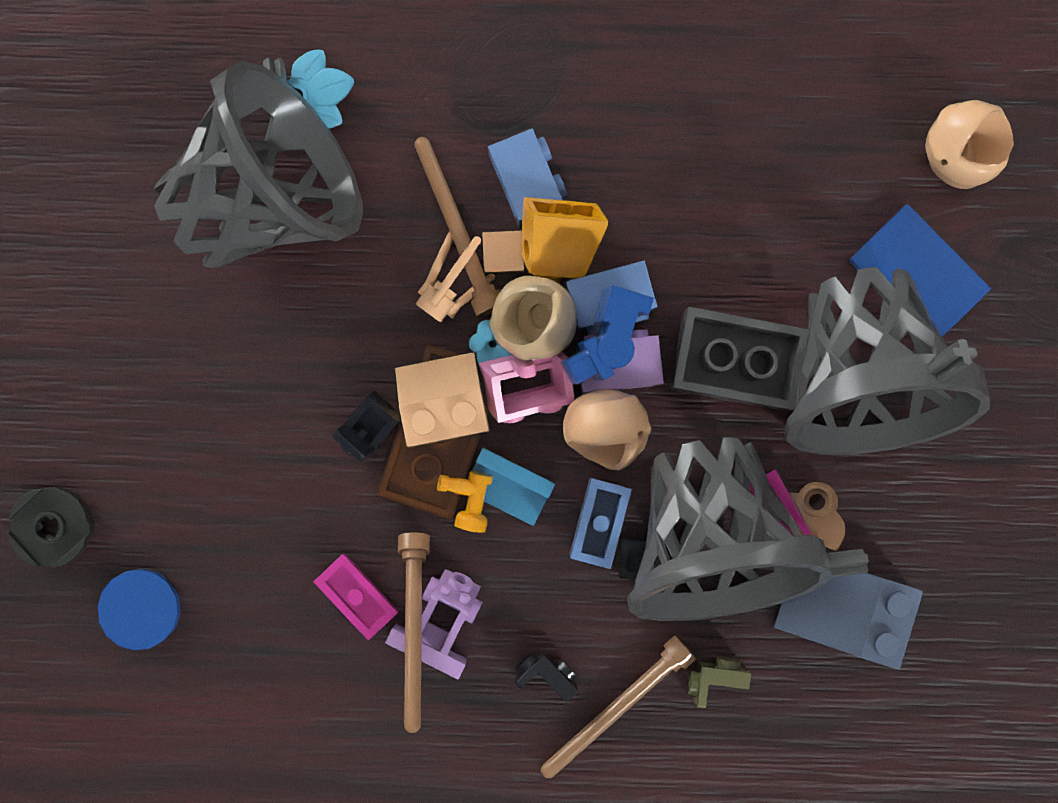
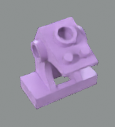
(457, 592)

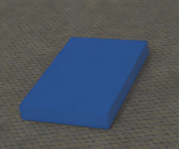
(941, 275)

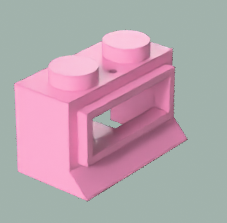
(516, 405)

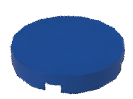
(139, 609)

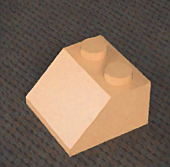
(441, 400)

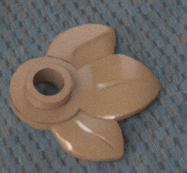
(825, 522)

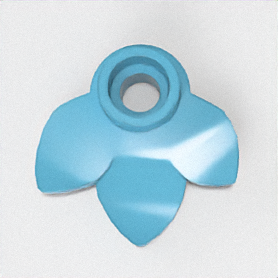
(321, 85)

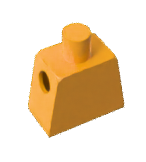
(560, 237)

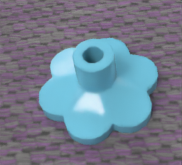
(480, 344)

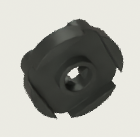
(27, 526)

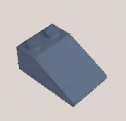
(855, 616)

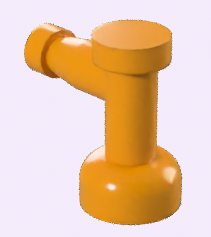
(475, 489)

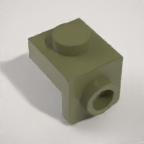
(724, 672)

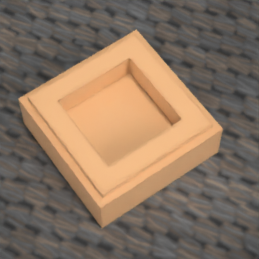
(502, 252)

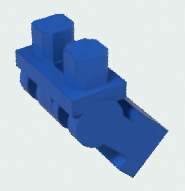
(613, 344)

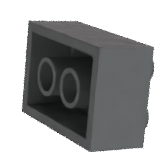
(738, 359)

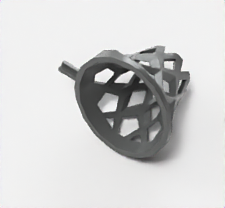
(221, 144)
(889, 370)
(797, 560)

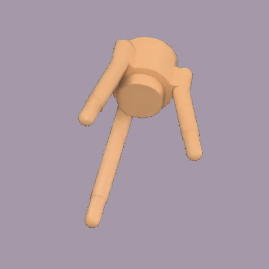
(438, 299)

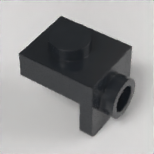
(367, 427)
(557, 675)

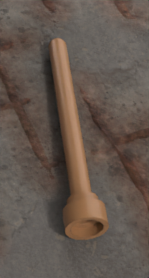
(484, 293)
(413, 549)
(674, 657)

